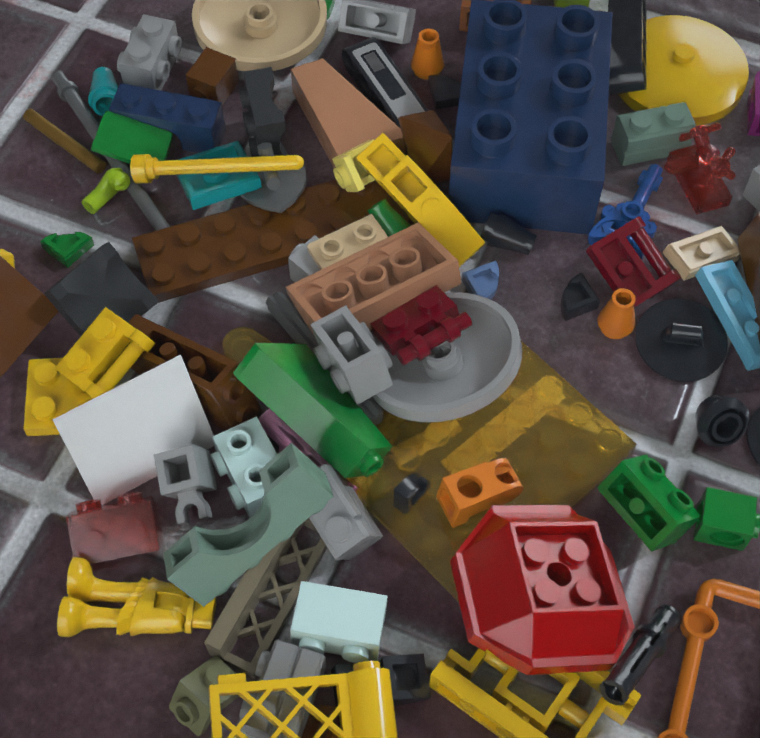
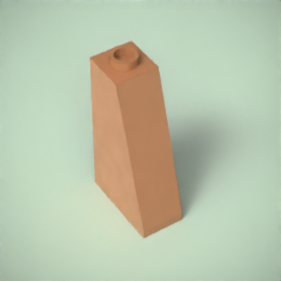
(338, 110)

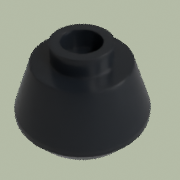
(721, 420)

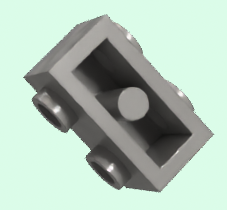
(150, 53)
(352, 355)

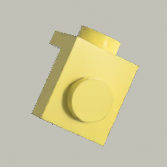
(349, 172)

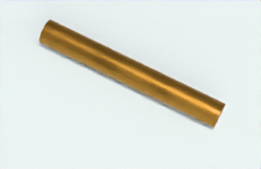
(64, 141)

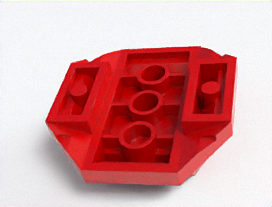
(542, 591)

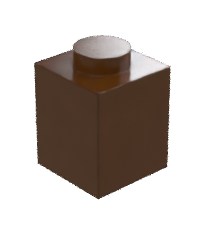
(212, 76)

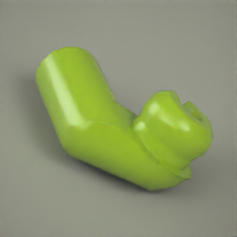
(110, 184)

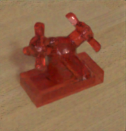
(701, 169)

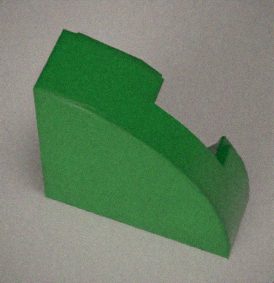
(67, 247)

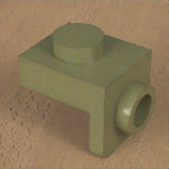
(191, 696)

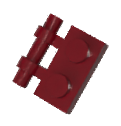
(420, 325)

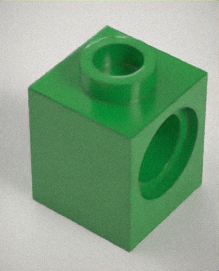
(726, 519)

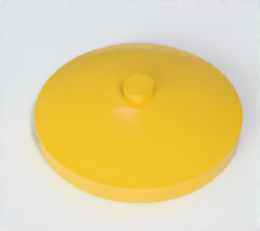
(691, 65)

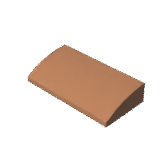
(377, 278)

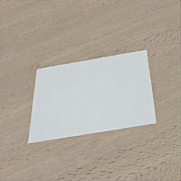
(123, 428)

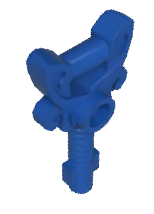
(614, 218)

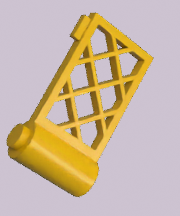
(362, 697)

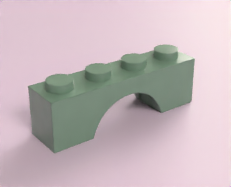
(211, 560)

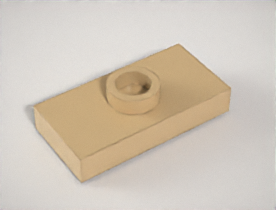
(700, 251)

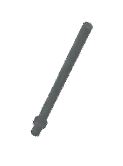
(69, 93)

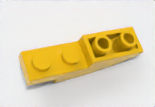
(420, 198)

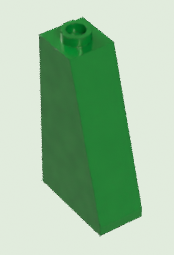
(308, 401)

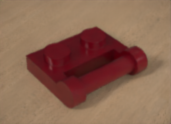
(625, 269)

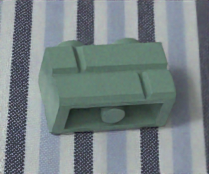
(651, 133)

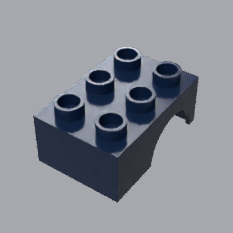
(532, 115)

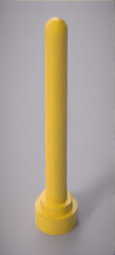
(146, 168)

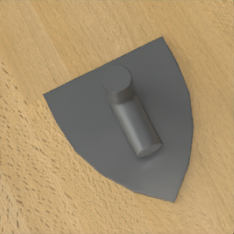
(278, 188)

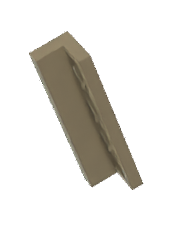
(251, 591)

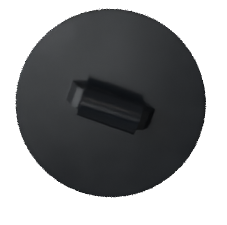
(681, 340)

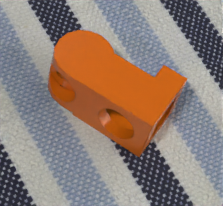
(477, 490)

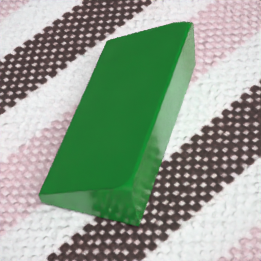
(124, 137)

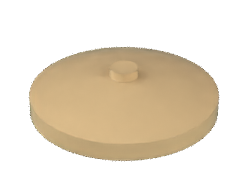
(260, 30)

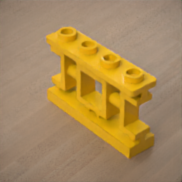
(510, 715)

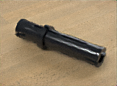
(640, 654)

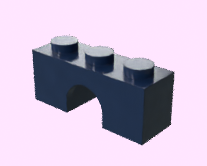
(193, 120)

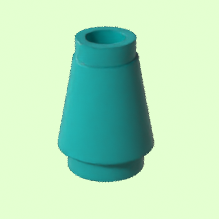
(102, 90)

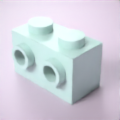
(241, 455)
(339, 621)

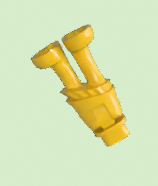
(148, 609)

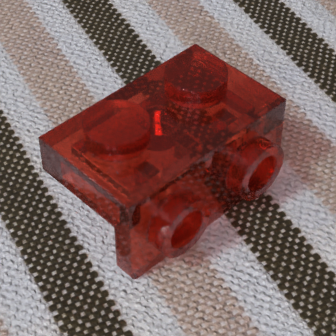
(113, 529)

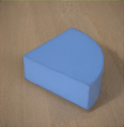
(482, 280)

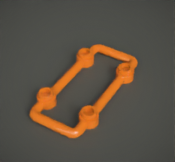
(698, 626)

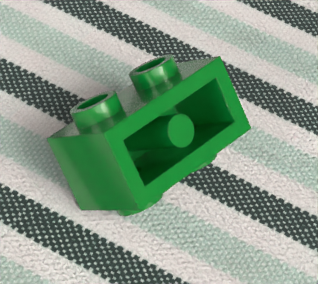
(649, 501)

